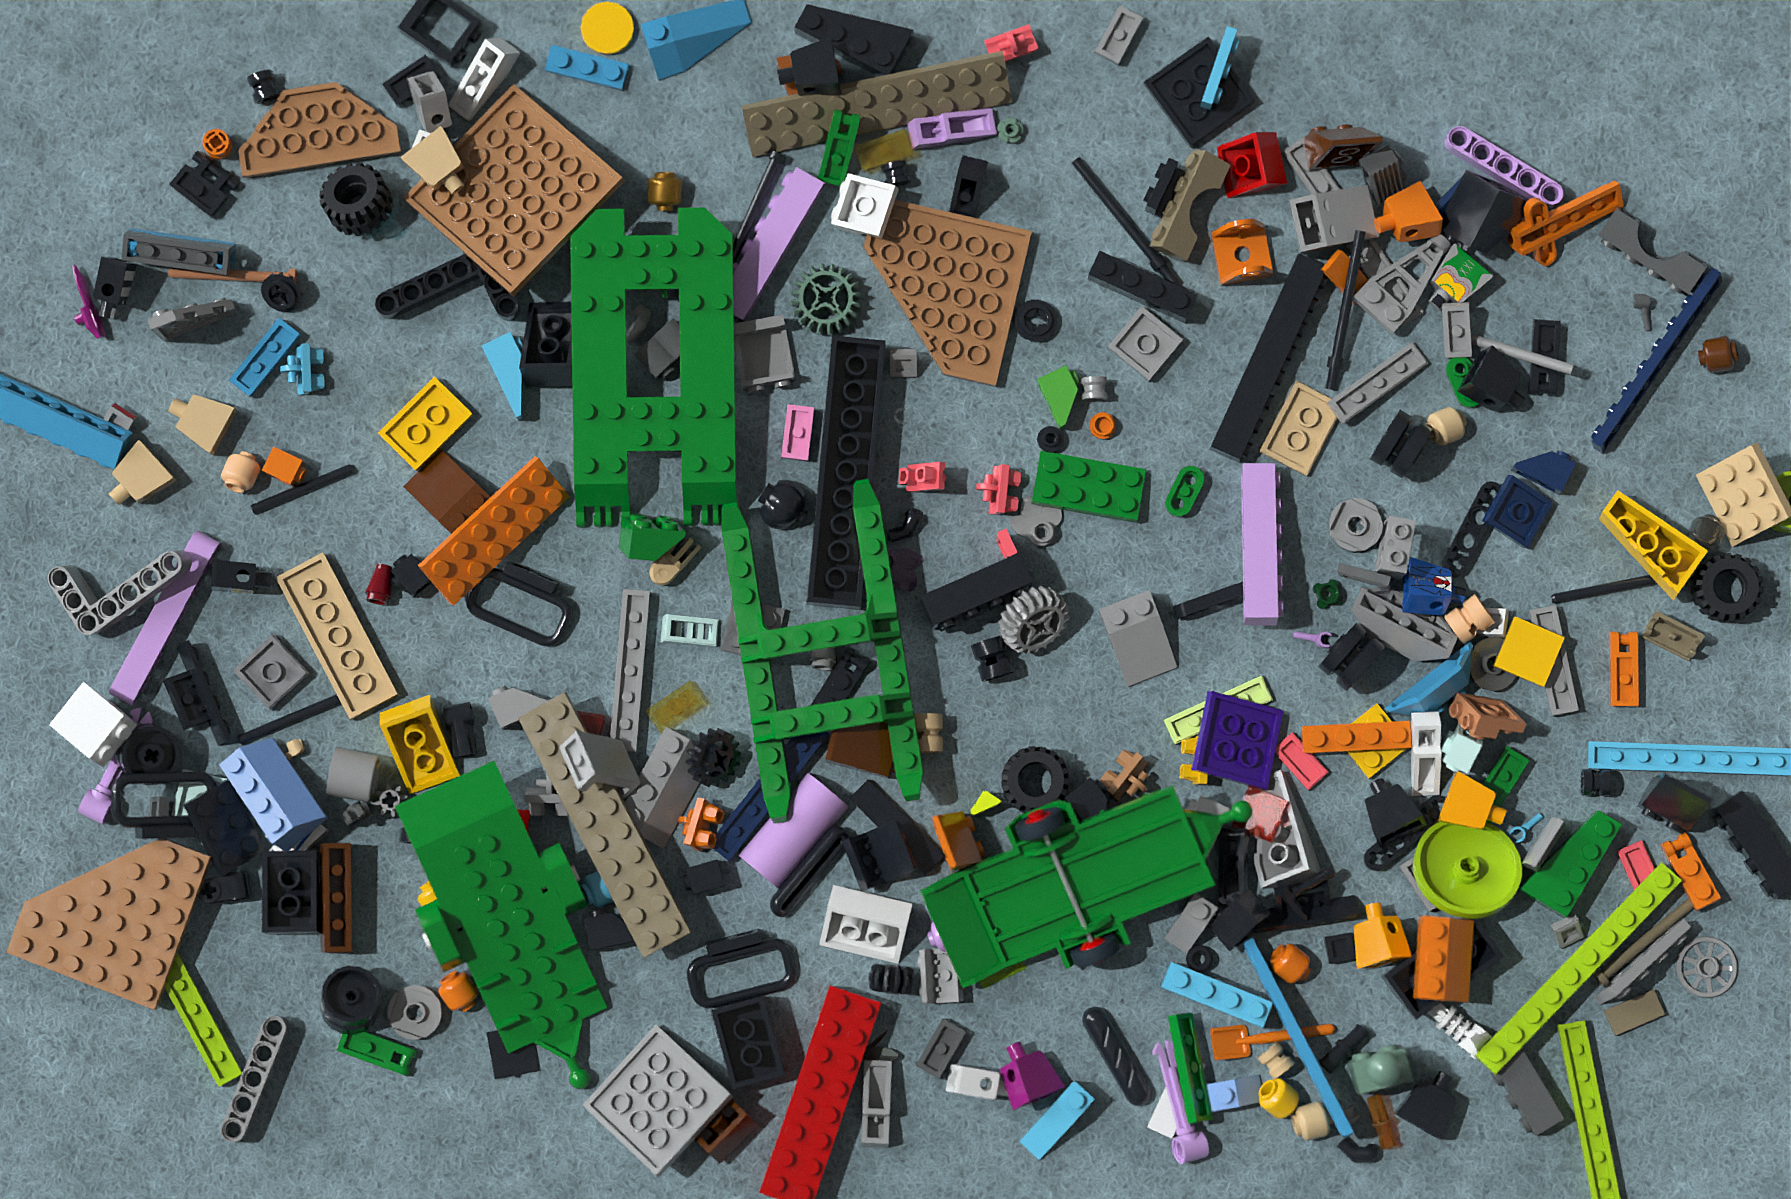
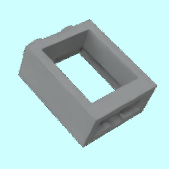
(1396, 545)

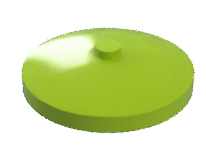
(1467, 869)

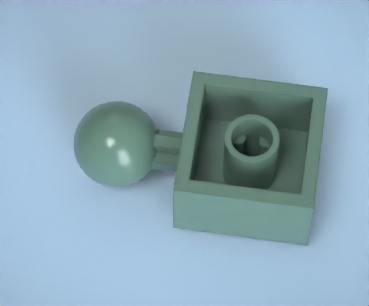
(1380, 1070)

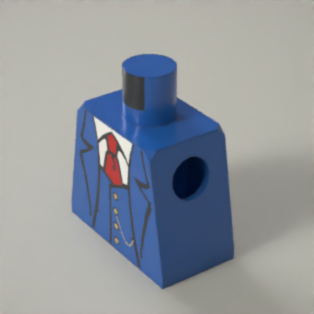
(1429, 589)

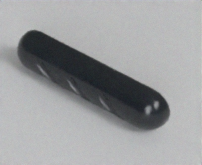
(808, 871)
(1116, 1056)

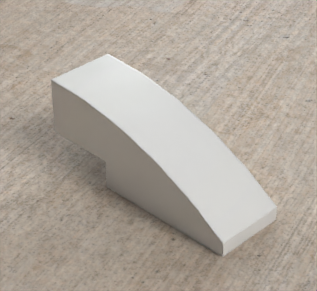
(1425, 753)

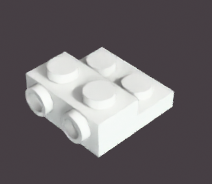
(863, 206)

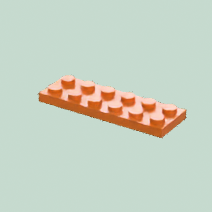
(493, 531)

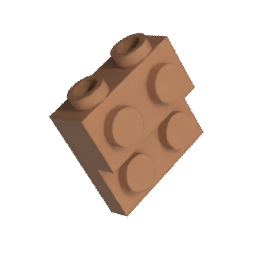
(1485, 716)

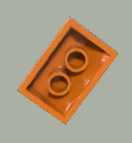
(1443, 959)

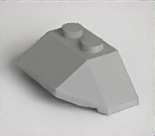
(1410, 634)

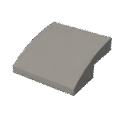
(1543, 844)

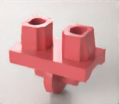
(1013, 43)
(923, 477)
(995, 489)

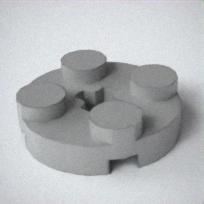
(1360, 539)
(401, 1020)

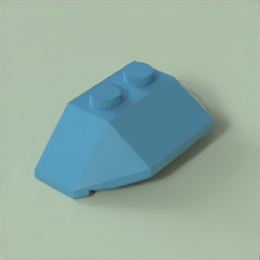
(1436, 686)

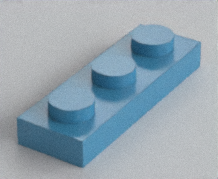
(586, 67)
(264, 357)

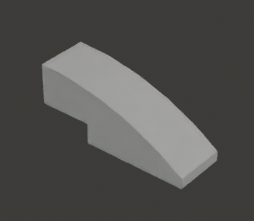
(876, 1104)

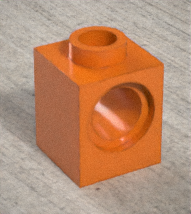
(284, 467)

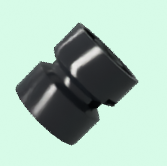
(990, 649)

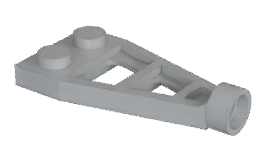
(1381, 304)

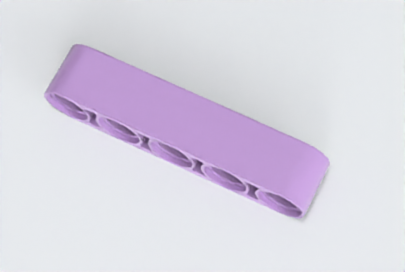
(1496, 155)

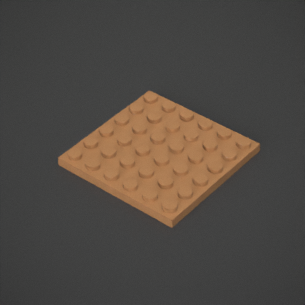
(521, 190)

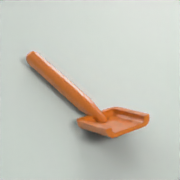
(1234, 1042)

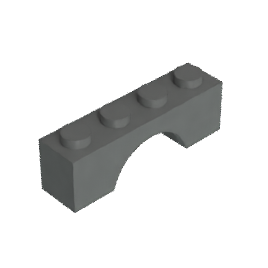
(1680, 270)

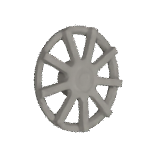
(1706, 967)

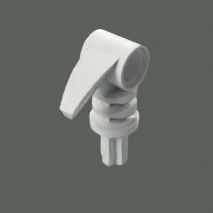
(1471, 1038)

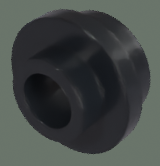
(1047, 447)
(1208, 958)

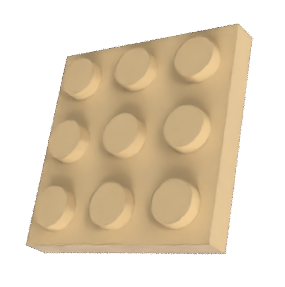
(1745, 494)

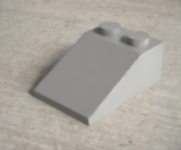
(1137, 638)

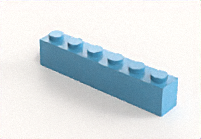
(62, 423)

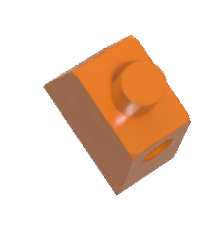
(1410, 215)

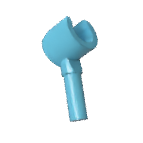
(1526, 826)

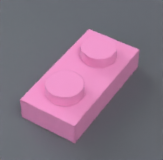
(797, 432)

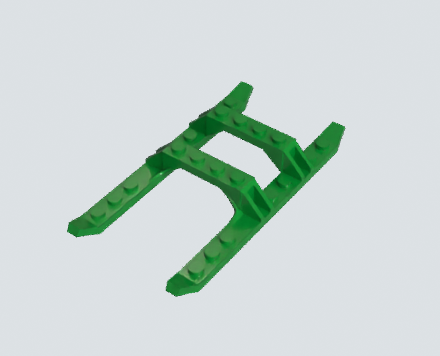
(876, 625)

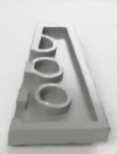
(1638, 968)

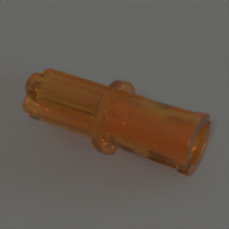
(1381, 1121)

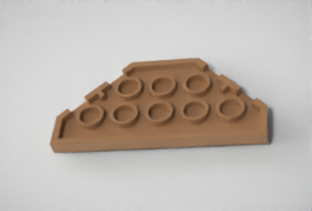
(316, 129)

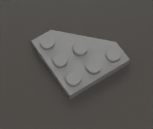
(183, 320)

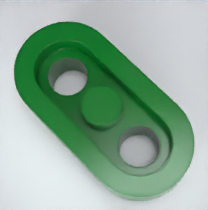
(1456, 379)
(1184, 492)

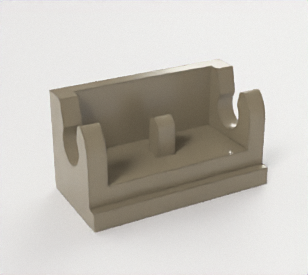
(1672, 635)

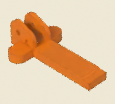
(1529, 236)

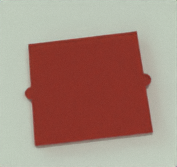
(1267, 814)

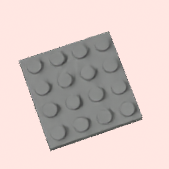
(657, 1100)

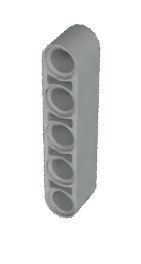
(244, 1088)

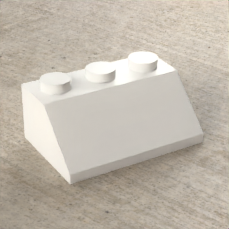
(865, 924)

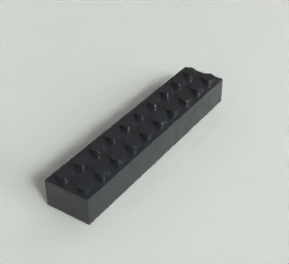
(845, 457)

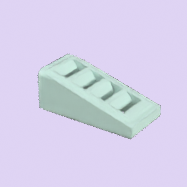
(688, 640)

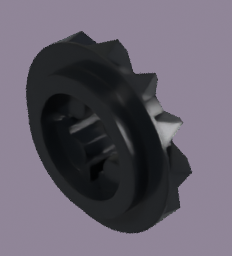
(280, 301)
(1045, 313)

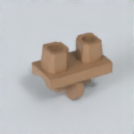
(1129, 779)

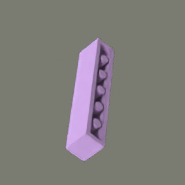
(773, 239)
(1260, 544)

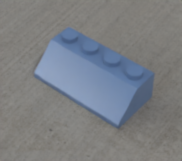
(273, 792)

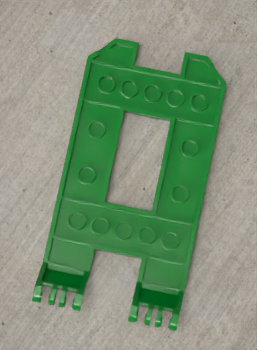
(603, 416)

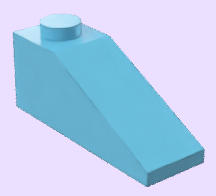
(504, 358)
(1057, 1120)

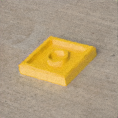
(1528, 651)

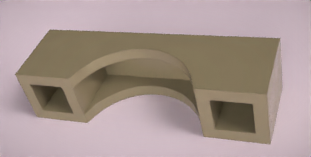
(1174, 233)

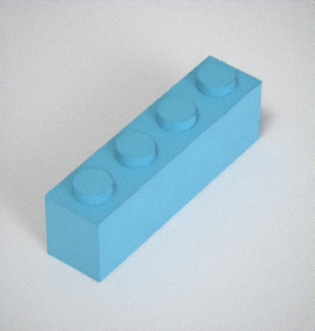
(1216, 995)

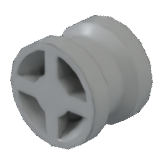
(1094, 388)

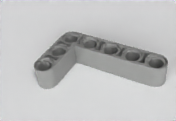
(121, 595)

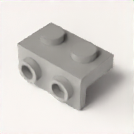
(938, 978)

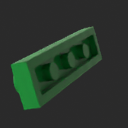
(1190, 1067)

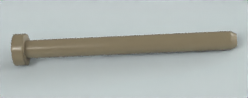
(1603, 975)

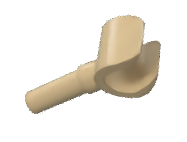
(294, 747)

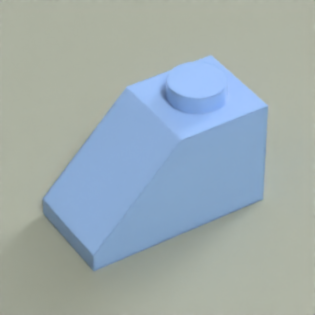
(1234, 1092)

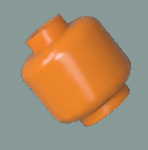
(1290, 963)
(458, 991)

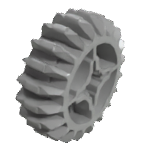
(1033, 619)

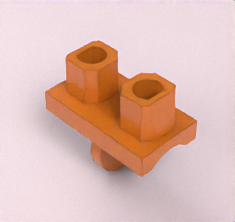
(698, 824)

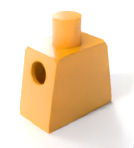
(1470, 804)
(1379, 939)

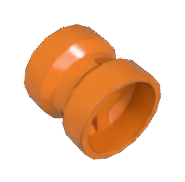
(221, 147)

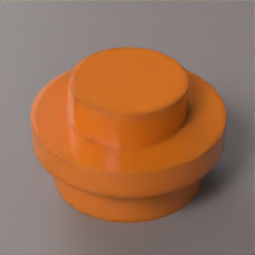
(1102, 425)

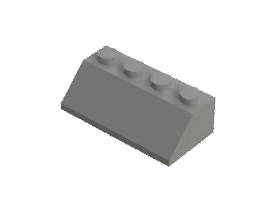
(663, 788)

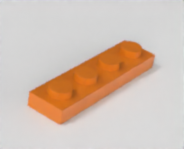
(1356, 737)

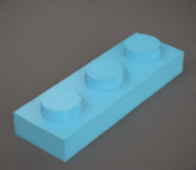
(1220, 68)

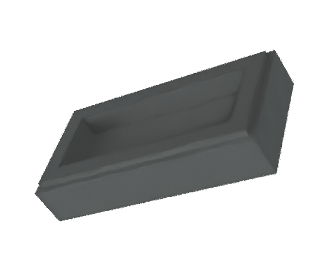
(1365, 576)

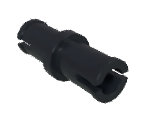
(1343, 1048)

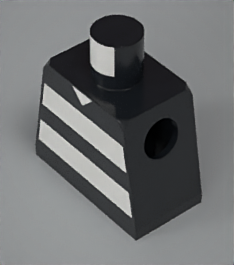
(120, 276)

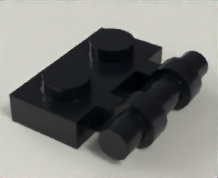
(200, 191)

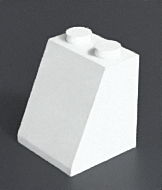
(93, 724)

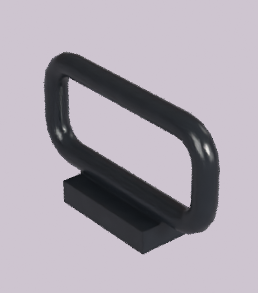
(533, 584)
(156, 826)
(734, 947)

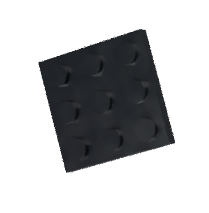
(1181, 88)

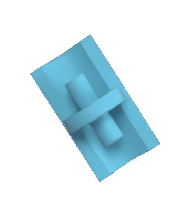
(304, 358)

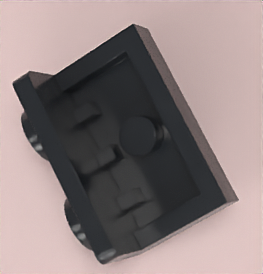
(1164, 189)

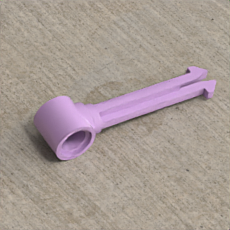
(98, 803)
(1190, 1144)

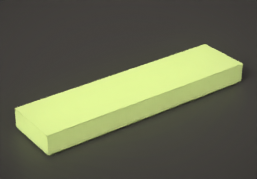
(1188, 722)

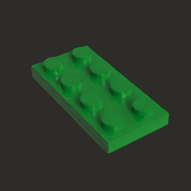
(1088, 486)

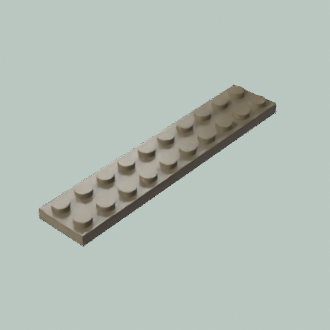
(879, 101)
(608, 833)

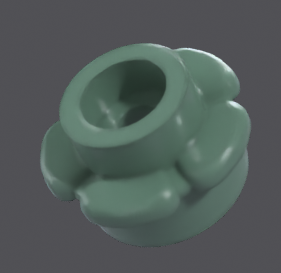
(1003, 128)

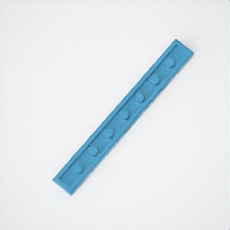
(1297, 1038)

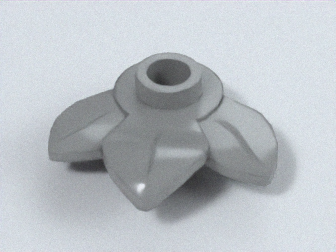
(1034, 518)

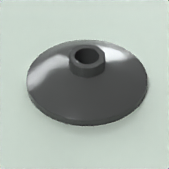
(1493, 678)

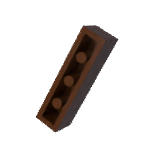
(335, 897)

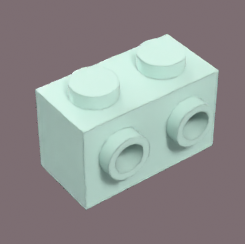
(1460, 749)

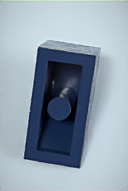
(1547, 470)

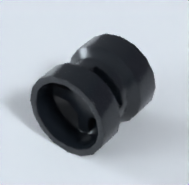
(263, 86)
(1595, 782)

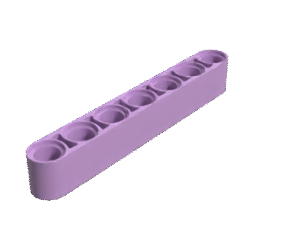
(161, 622)

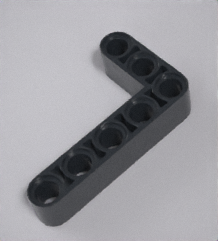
(450, 283)

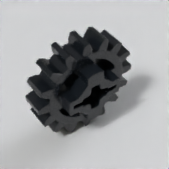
(713, 757)

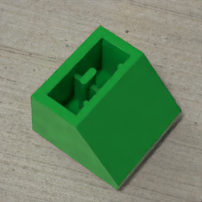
(648, 537)

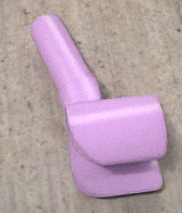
(1313, 637)

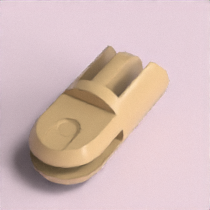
(668, 567)

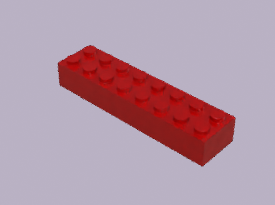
(820, 1095)

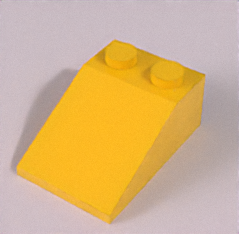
(419, 744)

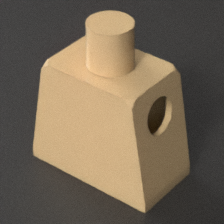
(436, 161)
(203, 420)
(140, 475)

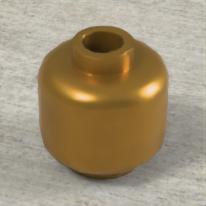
(664, 190)

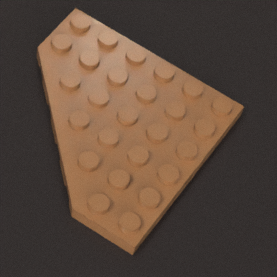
(953, 283)
(117, 921)

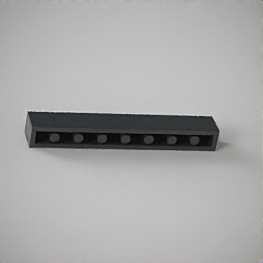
(1268, 358)

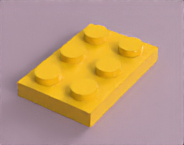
(425, 423)

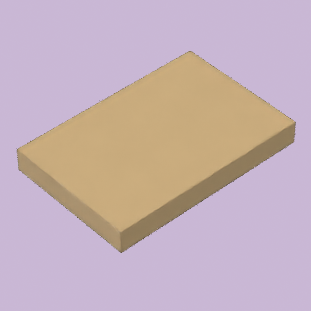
(1300, 429)

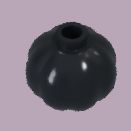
(782, 504)

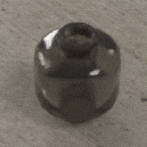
(1707, 532)

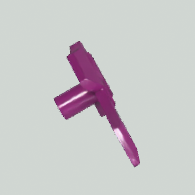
(89, 313)

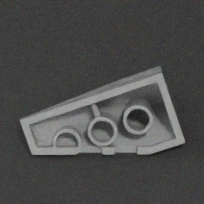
(1292, 852)

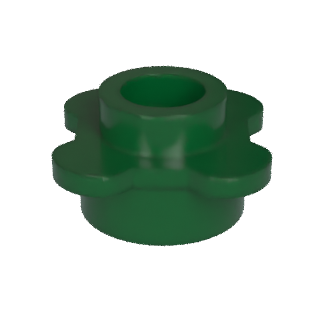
(1332, 588)

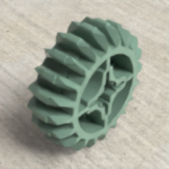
(841, 316)

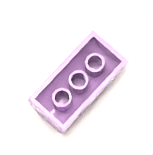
(783, 845)

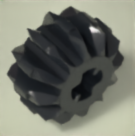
(891, 979)

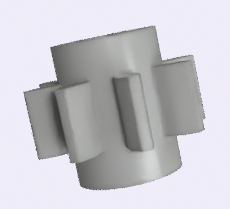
(384, 796)

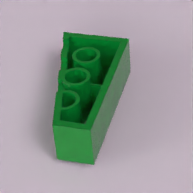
(1571, 865)

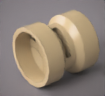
(1276, 1060)

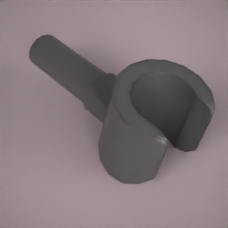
(1643, 301)

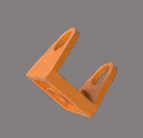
(1245, 234)

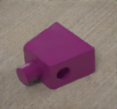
(1028, 1077)

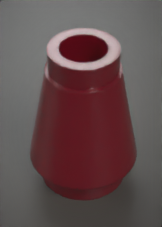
(380, 585)

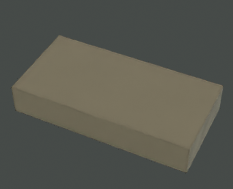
(1634, 1012)

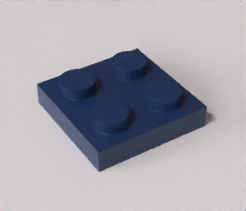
(1517, 511)

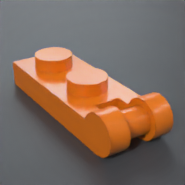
(1623, 670)
(1692, 873)

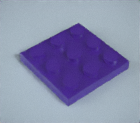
(1237, 740)

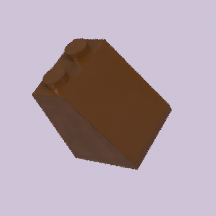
(862, 749)

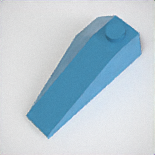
(688, 36)

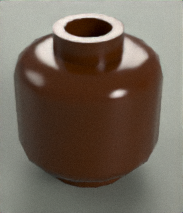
(1718, 354)

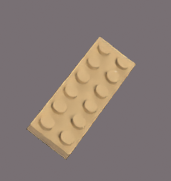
(337, 636)

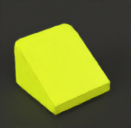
(984, 803)

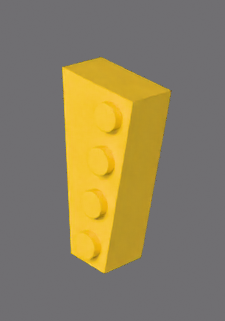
(1653, 543)

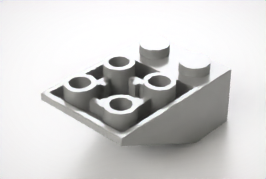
(1331, 218)

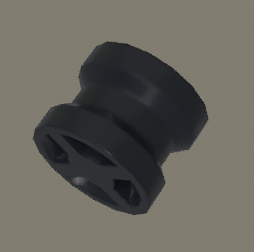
(896, 173)

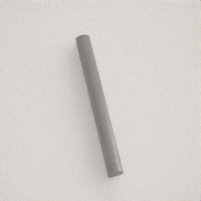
(1524, 355)

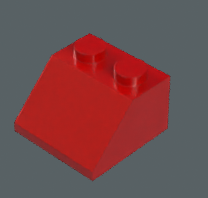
(1254, 164)

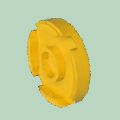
(607, 28)

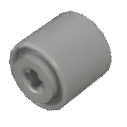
(353, 775)

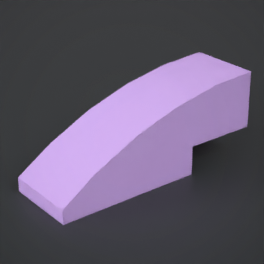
(951, 128)

